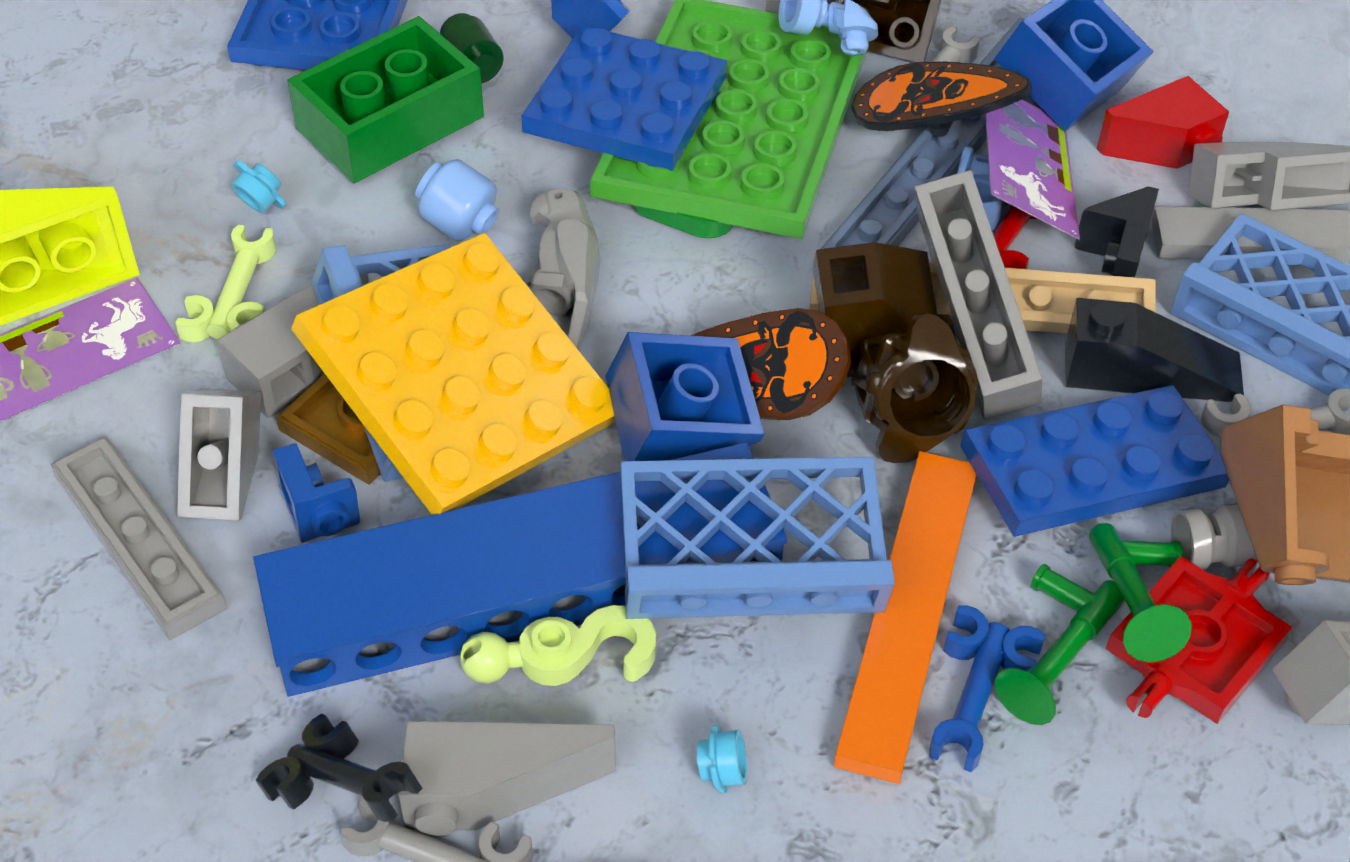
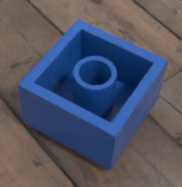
(1074, 57)

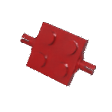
(1227, 642)

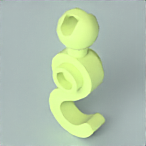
(557, 650)

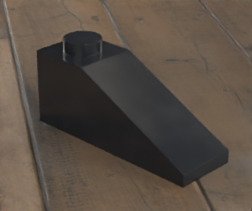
(1138, 350)

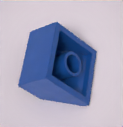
(681, 396)

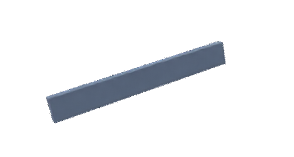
(890, 207)

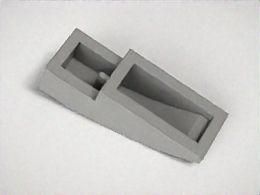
(1270, 174)

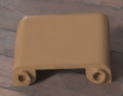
(1292, 493)

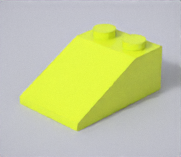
(60, 247)

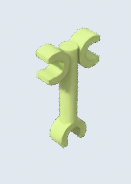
(229, 308)

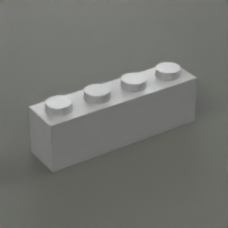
(978, 294)

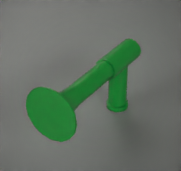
(1155, 629)
(1029, 692)

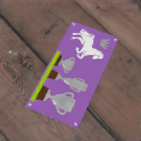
(1031, 164)
(79, 346)

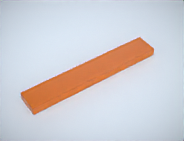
(904, 635)

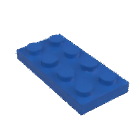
(1094, 459)

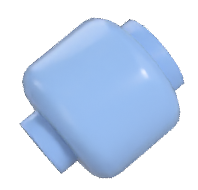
(457, 199)

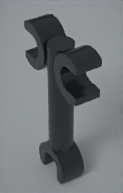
(324, 760)

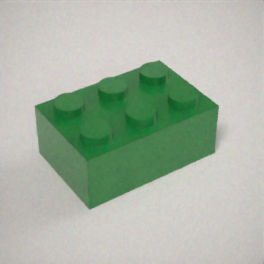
(386, 98)

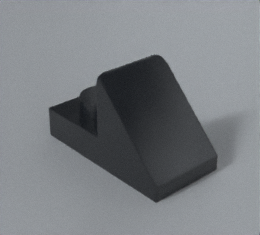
(1118, 230)

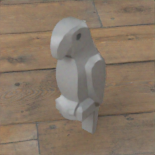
(566, 259)

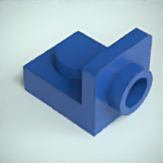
(313, 506)

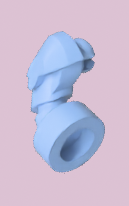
(846, 20)

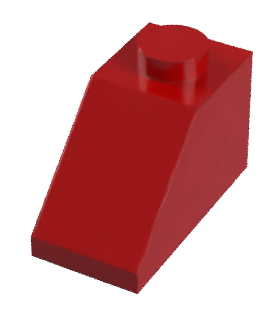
(1163, 125)

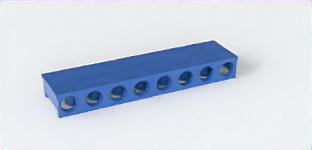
(470, 567)

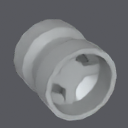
(1212, 536)

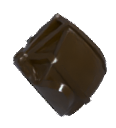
(909, 382)

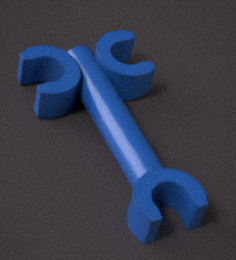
(990, 647)

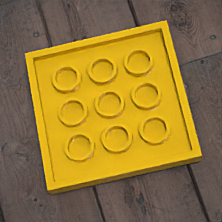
(457, 372)

